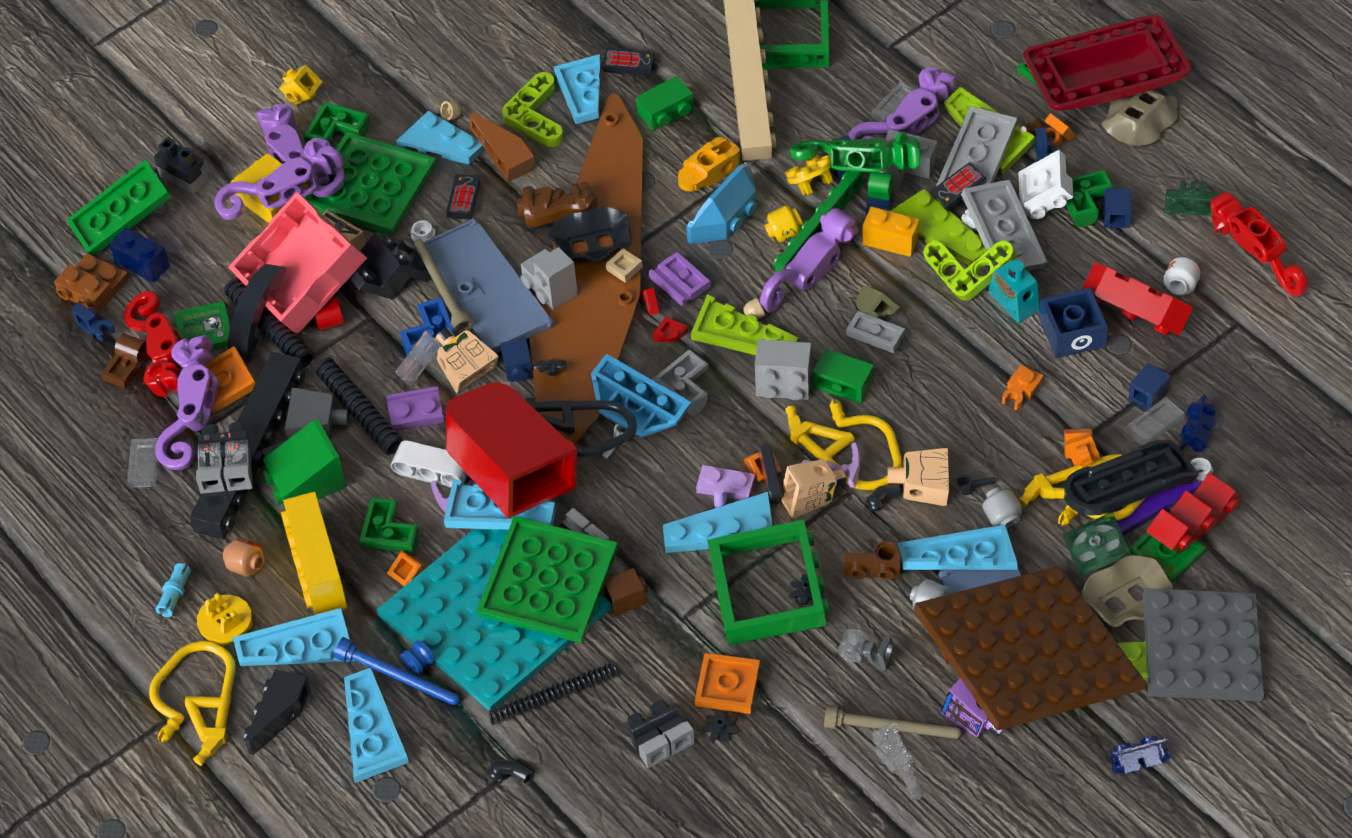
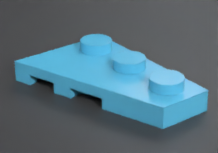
(581, 87)
(441, 137)

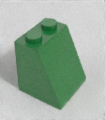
(304, 465)

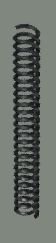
(520, 702)

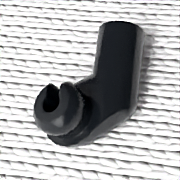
(882, 493)
(511, 767)

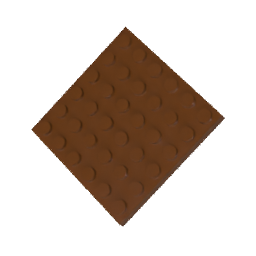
(1029, 647)

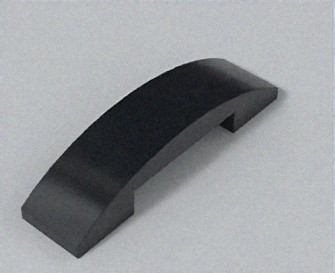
(250, 309)

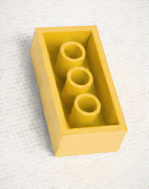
(312, 554)

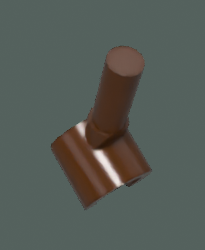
(1032, 126)

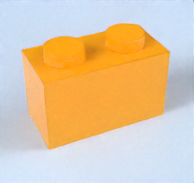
(890, 231)

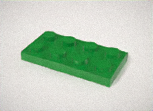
(118, 207)

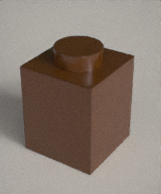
(625, 591)

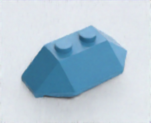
(725, 208)
(650, 402)

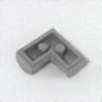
(680, 377)

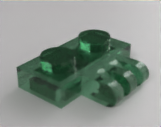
(1189, 200)

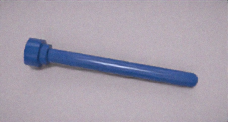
(348, 651)

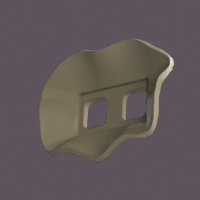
(1146, 128)
(1117, 581)

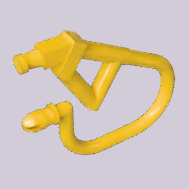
(801, 432)
(1043, 486)
(212, 737)

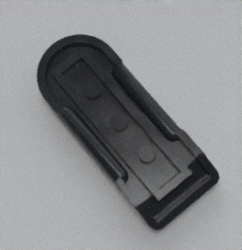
(1128, 478)

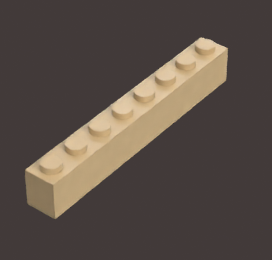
(749, 79)

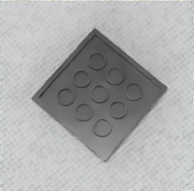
(1202, 645)

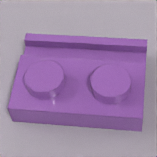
(679, 279)
(415, 408)

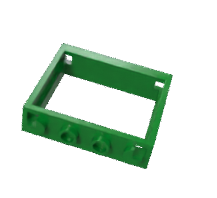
(798, 54)
(777, 623)

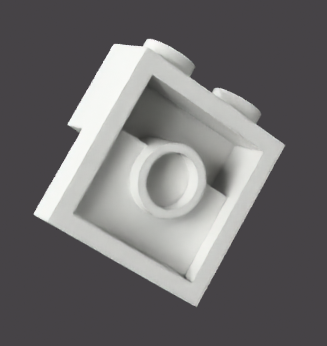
(1045, 185)

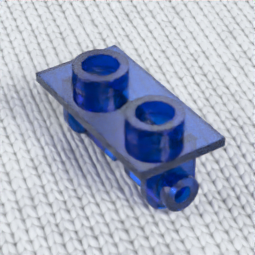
(1198, 416)
(1127, 758)

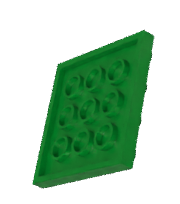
(377, 185)
(547, 579)

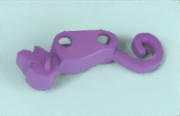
(914, 107)
(285, 144)
(284, 181)
(812, 259)
(194, 398)

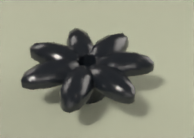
(551, 366)
(802, 590)
(720, 726)

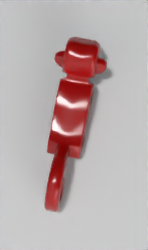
(1257, 238)
(161, 337)

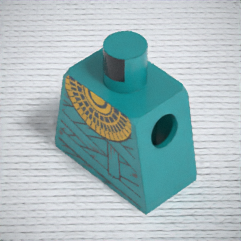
(1015, 290)

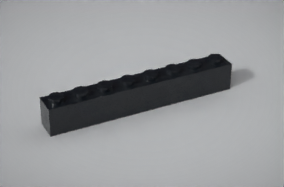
(261, 417)

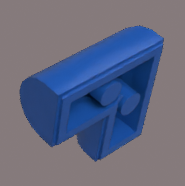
(435, 320)

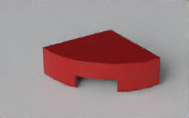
(649, 297)
(669, 330)

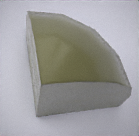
(875, 302)

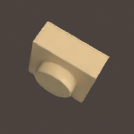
(624, 265)

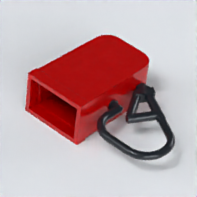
(517, 450)

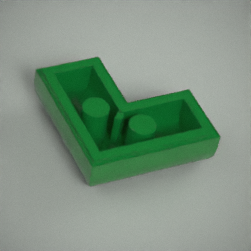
(336, 119)
(1085, 190)
(383, 533)

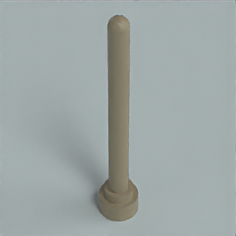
(460, 319)
(836, 717)

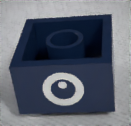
(1073, 322)

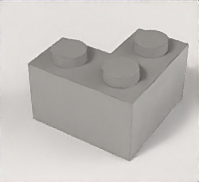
(928, 159)
(550, 277)

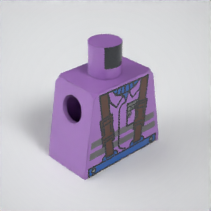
(966, 712)

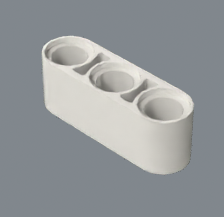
(426, 464)

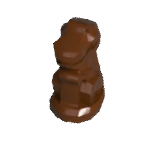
(546, 206)

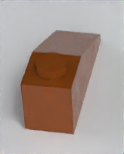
(503, 147)

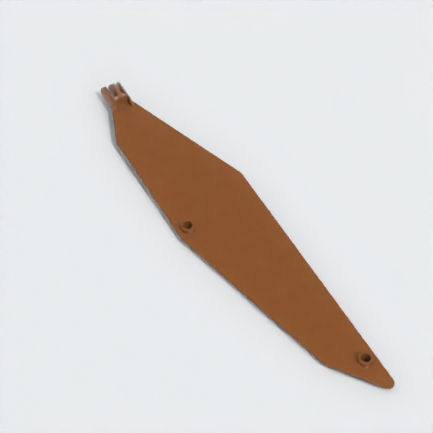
(605, 305)

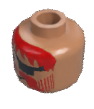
(243, 557)

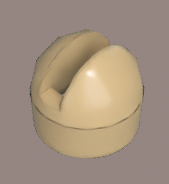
(450, 110)
(754, 308)

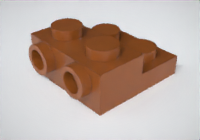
(90, 282)

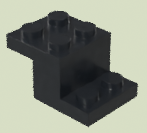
(388, 266)

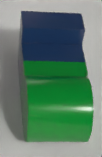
(880, 191)

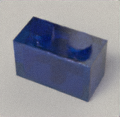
(139, 255)

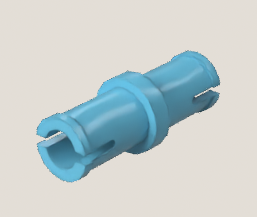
(173, 590)

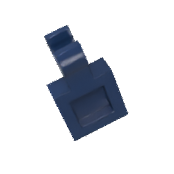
(1042, 144)
(88, 320)

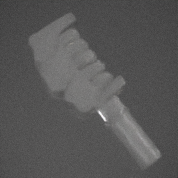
(894, 756)

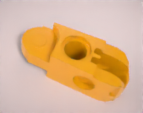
(709, 164)

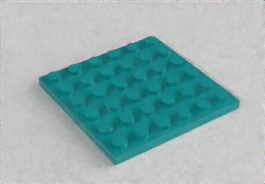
(474, 651)

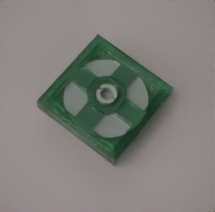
(1096, 544)

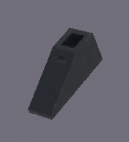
(281, 704)

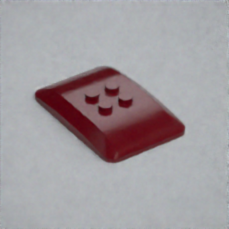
(1107, 63)

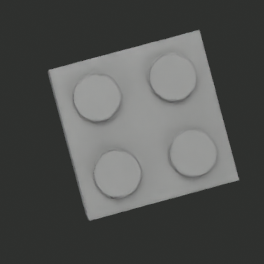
(783, 369)

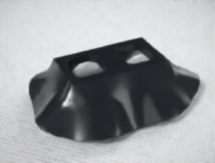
(589, 227)

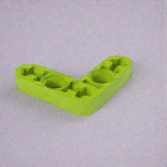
(527, 112)
(962, 275)

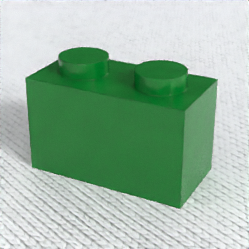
(664, 103)
(843, 375)

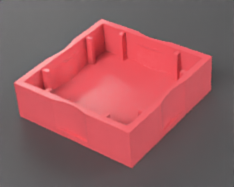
(315, 258)

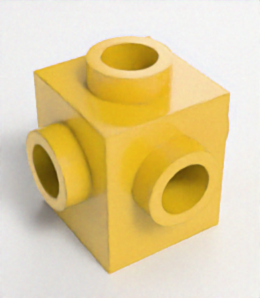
(300, 85)

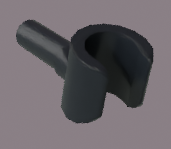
(971, 484)

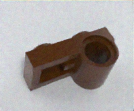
(128, 358)
(873, 564)

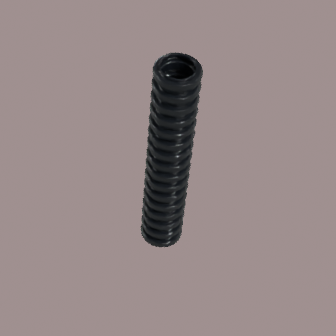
(273, 328)
(358, 406)

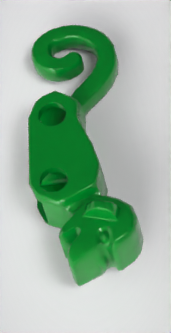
(863, 154)

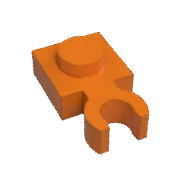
(1022, 383)

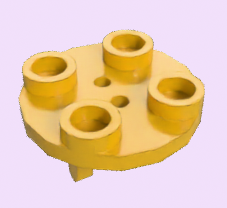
(814, 167)
(217, 610)

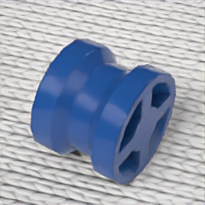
(417, 657)

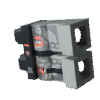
(224, 458)

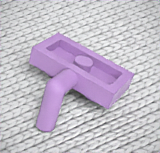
(725, 484)

